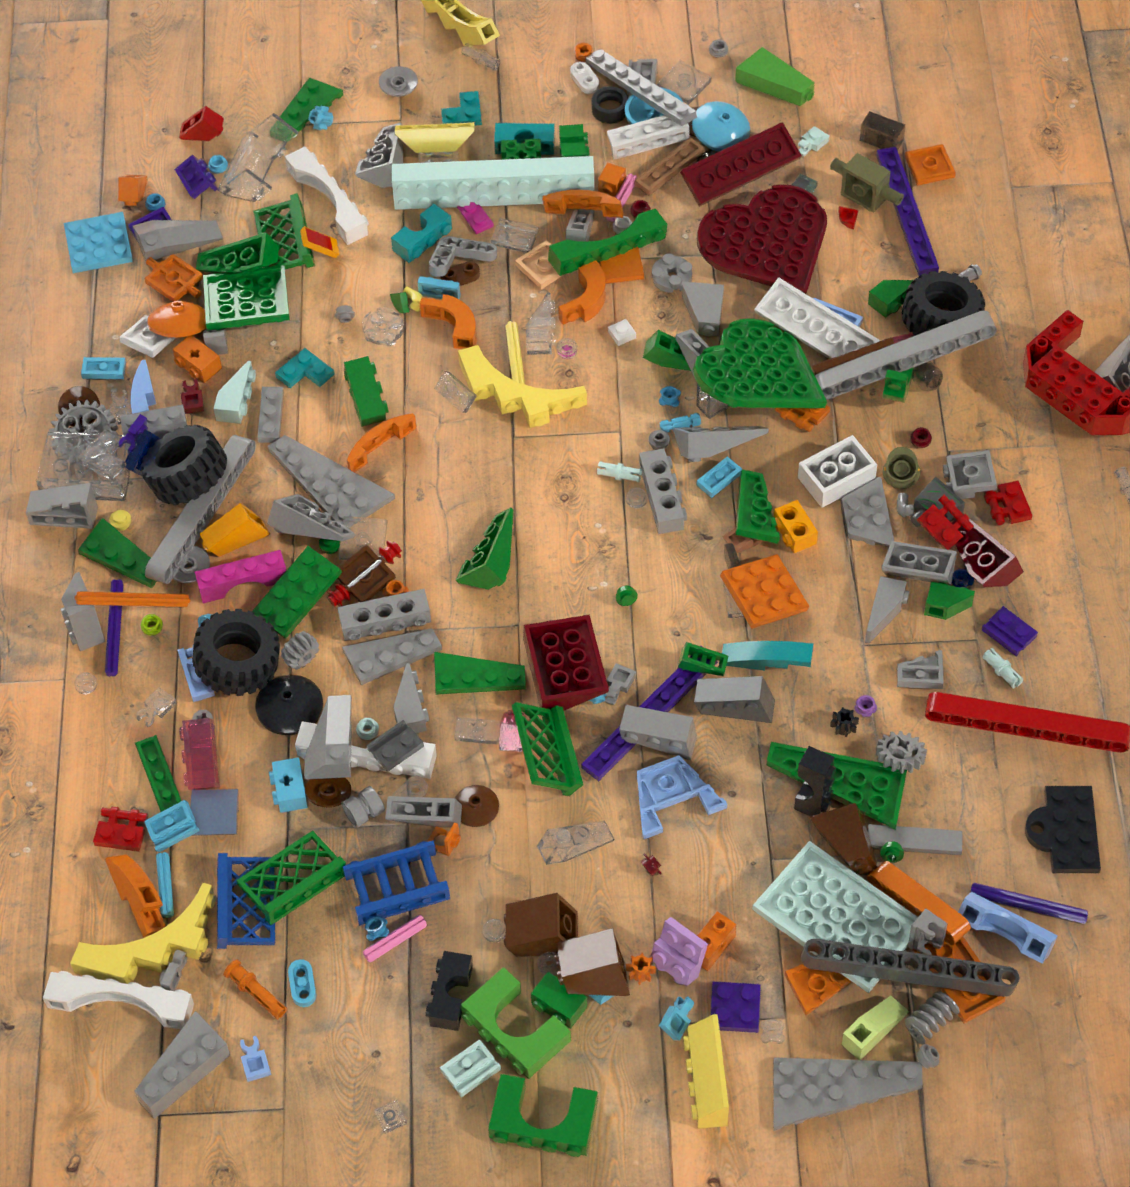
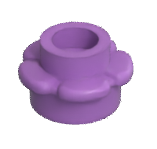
(868, 701)

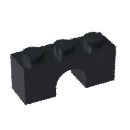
(453, 971)

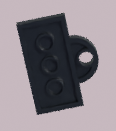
(1067, 829)

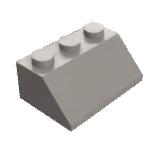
(159, 420)
(80, 619)

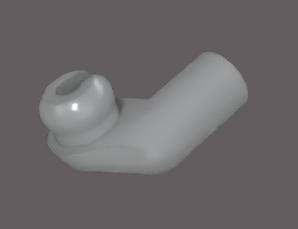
(902, 505)

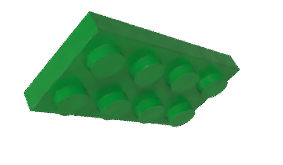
(297, 591)

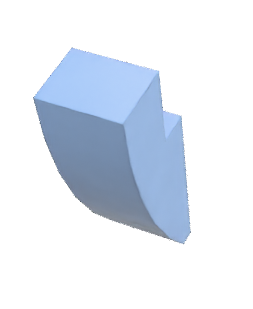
(142, 391)

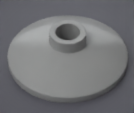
(398, 81)
(198, 560)

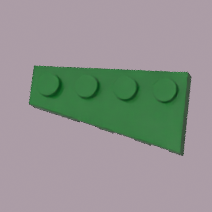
(310, 95)
(754, 509)
(116, 552)
(471, 675)

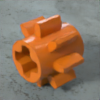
(640, 975)

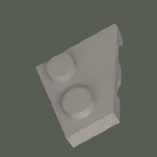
(921, 672)

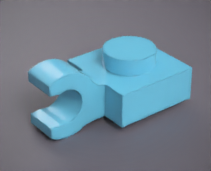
(675, 1019)

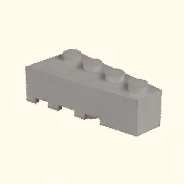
(182, 1065)

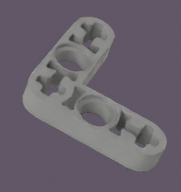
(459, 247)

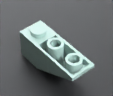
(232, 397)

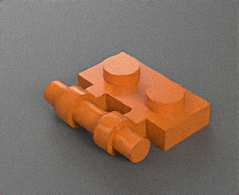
(814, 415)

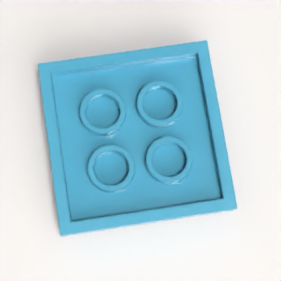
(98, 242)

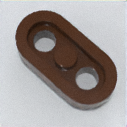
(463, 273)

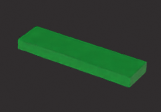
(158, 772)

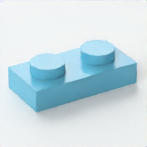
(436, 288)
(103, 368)
(719, 477)

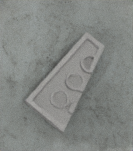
(389, 654)

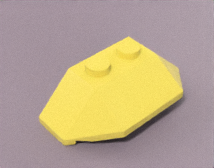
(434, 136)

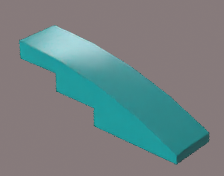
(768, 653)

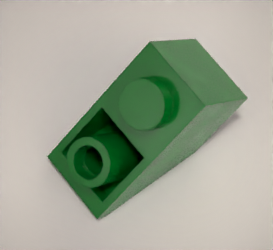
(888, 296)
(947, 600)

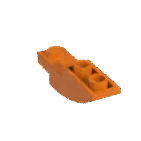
(139, 891)

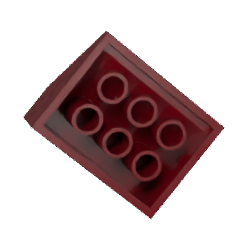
(564, 662)

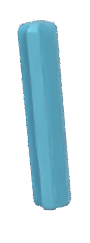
(165, 884)

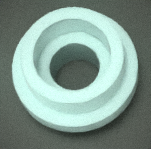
(364, 724)

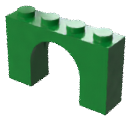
(569, 1136)

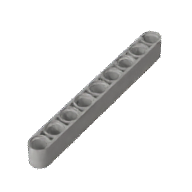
(906, 354)
(198, 514)

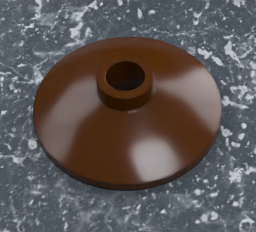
(73, 395)
(328, 791)
(478, 814)

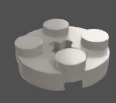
(668, 264)

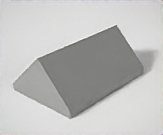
(919, 562)

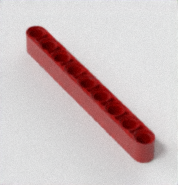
(1028, 722)

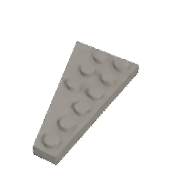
(329, 483)
(829, 1086)

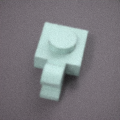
(813, 139)

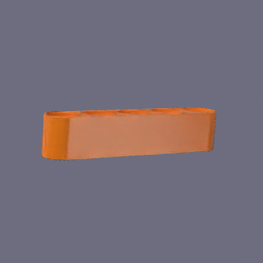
(916, 898)

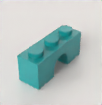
(524, 131)
(412, 244)

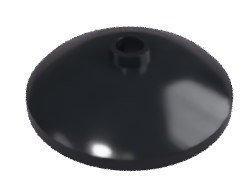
(286, 714)

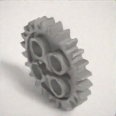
(104, 418)

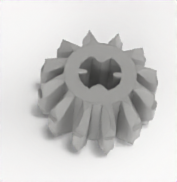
(300, 650)

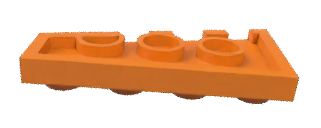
(814, 986)

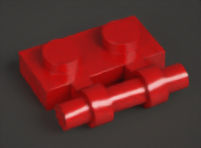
(1014, 503)
(940, 527)
(120, 836)

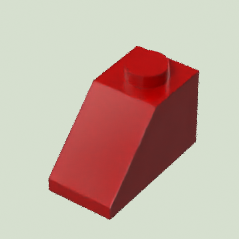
(202, 125)

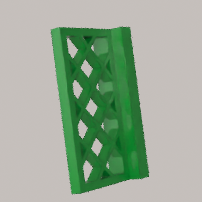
(297, 220)
(558, 744)
(288, 900)

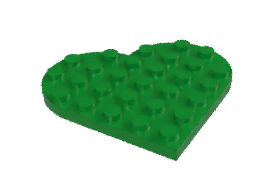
(758, 369)

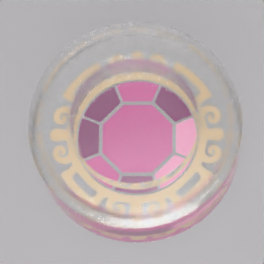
(567, 348)

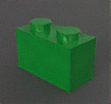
(555, 1000)

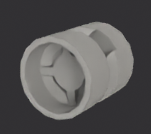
(365, 805)

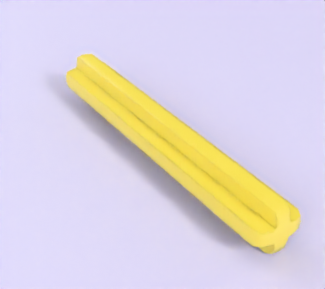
(515, 352)

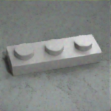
(270, 414)

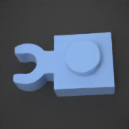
(255, 1061)

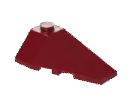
(987, 558)

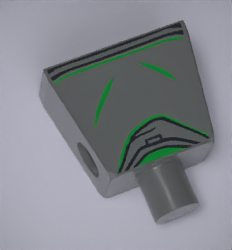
(930, 496)

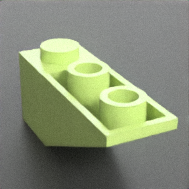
(873, 1027)

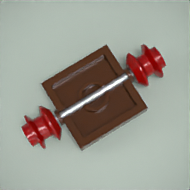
(365, 574)

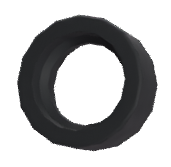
(605, 94)

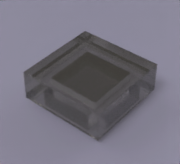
(730, 556)

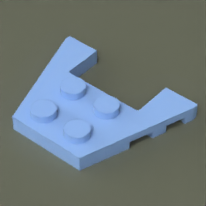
(670, 784)

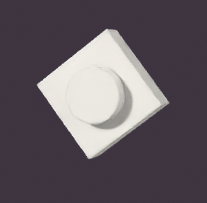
(622, 332)

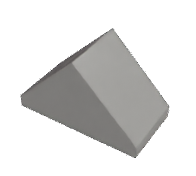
(216, 340)

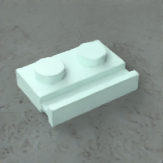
(470, 1068)

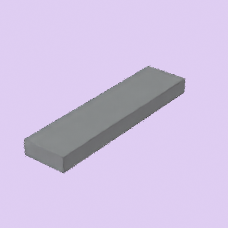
(917, 839)

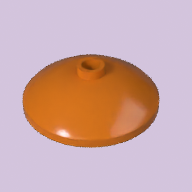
(177, 319)

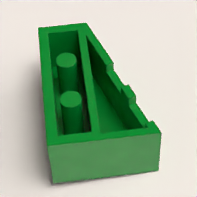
(365, 391)

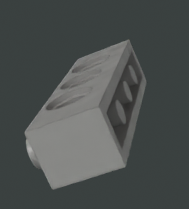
(665, 519)
(391, 606)

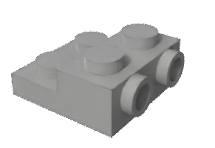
(970, 473)

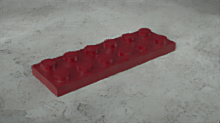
(740, 164)

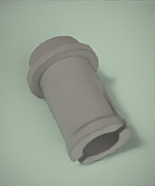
(972, 272)

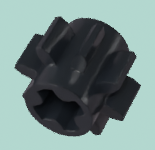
(844, 722)

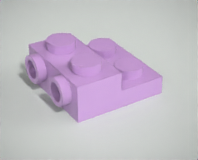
(679, 952)

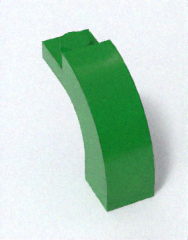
(897, 385)

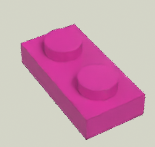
(476, 217)

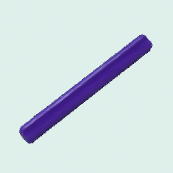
(113, 632)
(1030, 903)

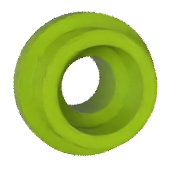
(151, 619)

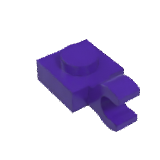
(137, 427)

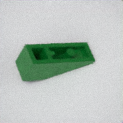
(665, 351)

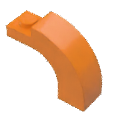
(591, 301)
(456, 313)

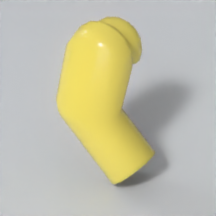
(415, 297)

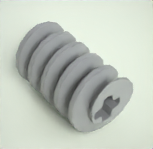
(929, 1015)

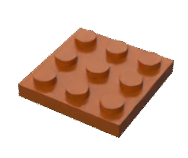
(764, 591)

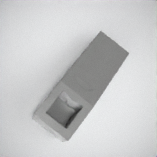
(408, 702)

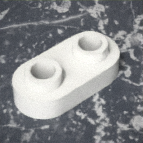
(581, 74)

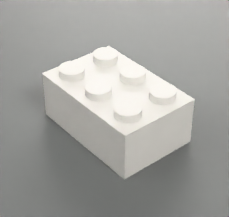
(837, 471)

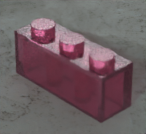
(200, 754)

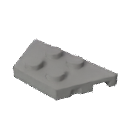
(867, 514)

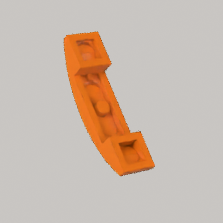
(583, 199)
(398, 426)

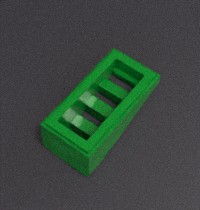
(700, 666)

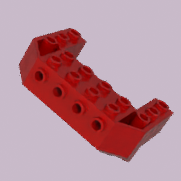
(1070, 384)

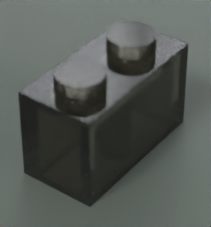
(881, 131)

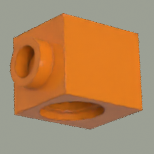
(611, 179)

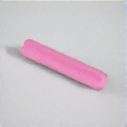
(625, 191)
(394, 938)

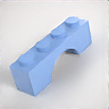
(1027, 936)

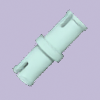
(619, 471)
(1002, 668)

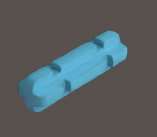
(678, 422)

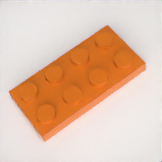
(969, 1003)

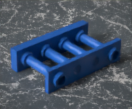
(404, 902)

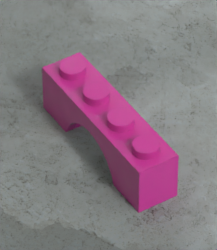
(218, 580)

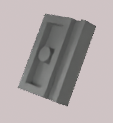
(395, 746)

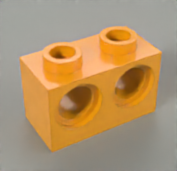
(798, 525)

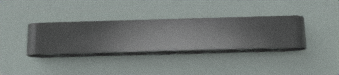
(920, 962)

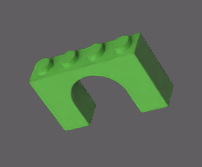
(526, 1053)

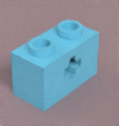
(288, 773)

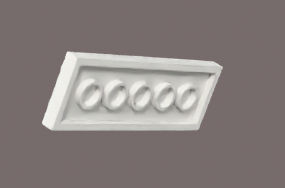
(811, 321)

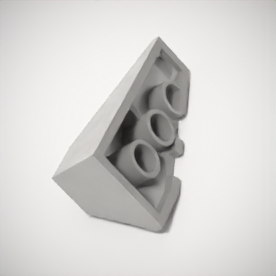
(170, 237)
(1117, 367)
(331, 743)

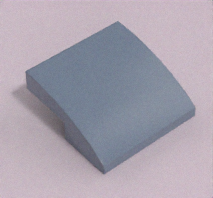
(215, 811)

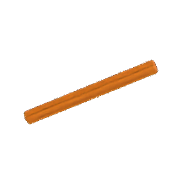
(131, 599)

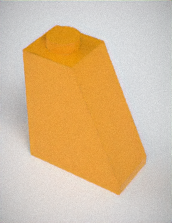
(233, 531)

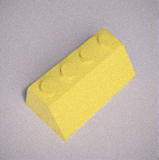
(707, 1073)

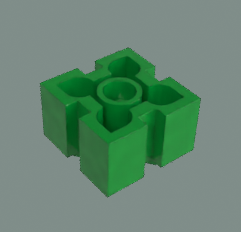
(573, 141)
(512, 150)

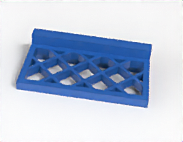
(225, 904)

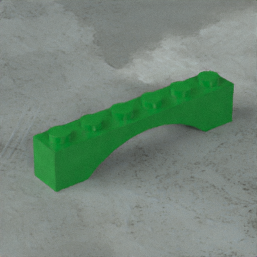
(571, 254)

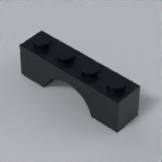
(817, 772)

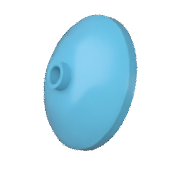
(639, 111)
(720, 125)

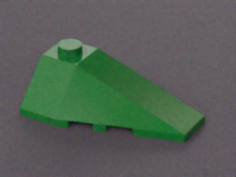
(240, 255)
(491, 556)

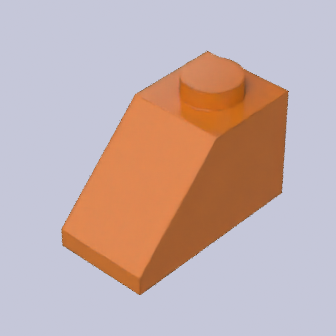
(131, 188)

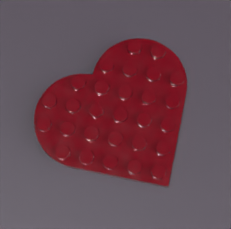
(766, 239)

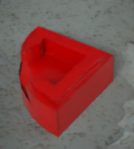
(848, 216)

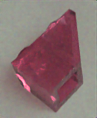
(509, 736)

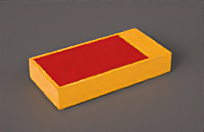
(319, 242)

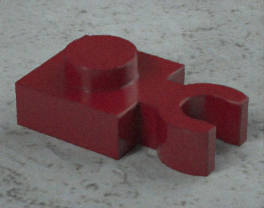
(192, 398)

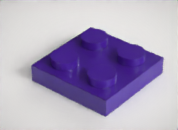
(736, 1006)

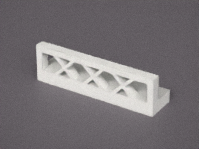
(647, 133)

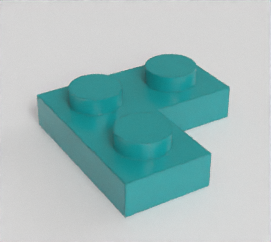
(467, 112)
(304, 365)

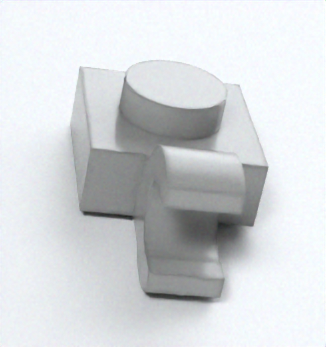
(619, 680)

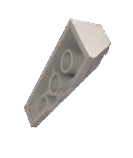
(378, 163)
(702, 443)
(301, 517)

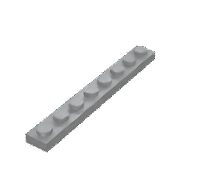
(641, 87)

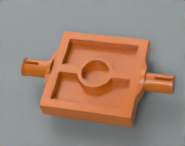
(173, 278)

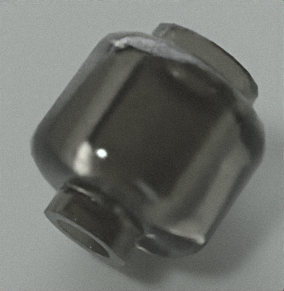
(927, 376)

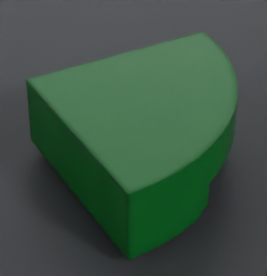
(400, 302)

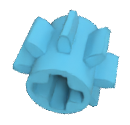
(321, 117)

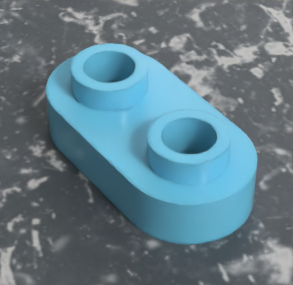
(302, 984)

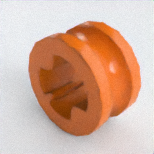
(582, 47)

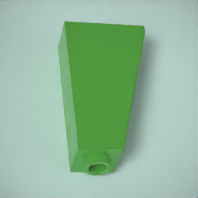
(774, 77)

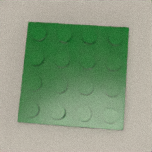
(246, 298)

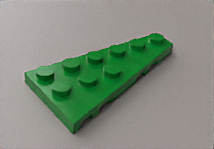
(857, 781)

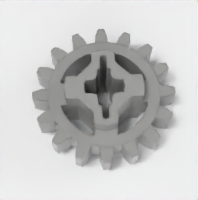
(901, 752)

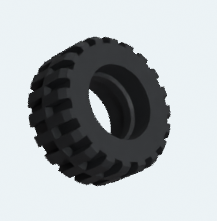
(941, 291)
(184, 464)
(232, 675)

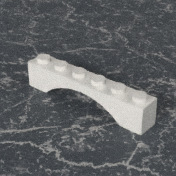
(307, 170)
(418, 764)
(70, 992)

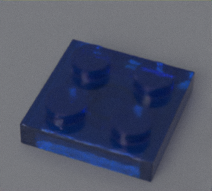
(143, 443)

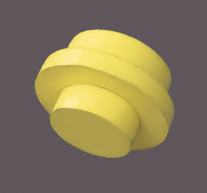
(120, 520)

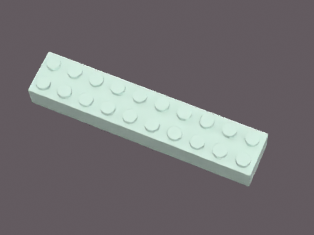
(488, 181)

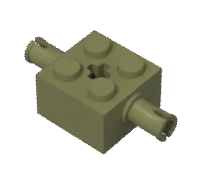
(866, 182)

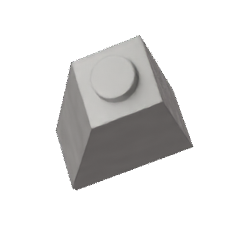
(704, 306)

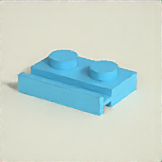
(171, 826)

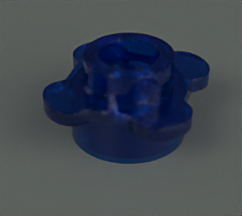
(962, 574)

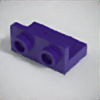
(195, 176)

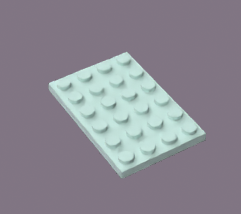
(830, 902)

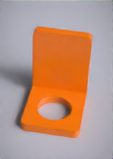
(451, 841)

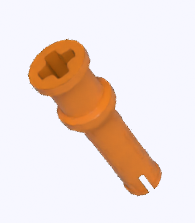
(247, 982)

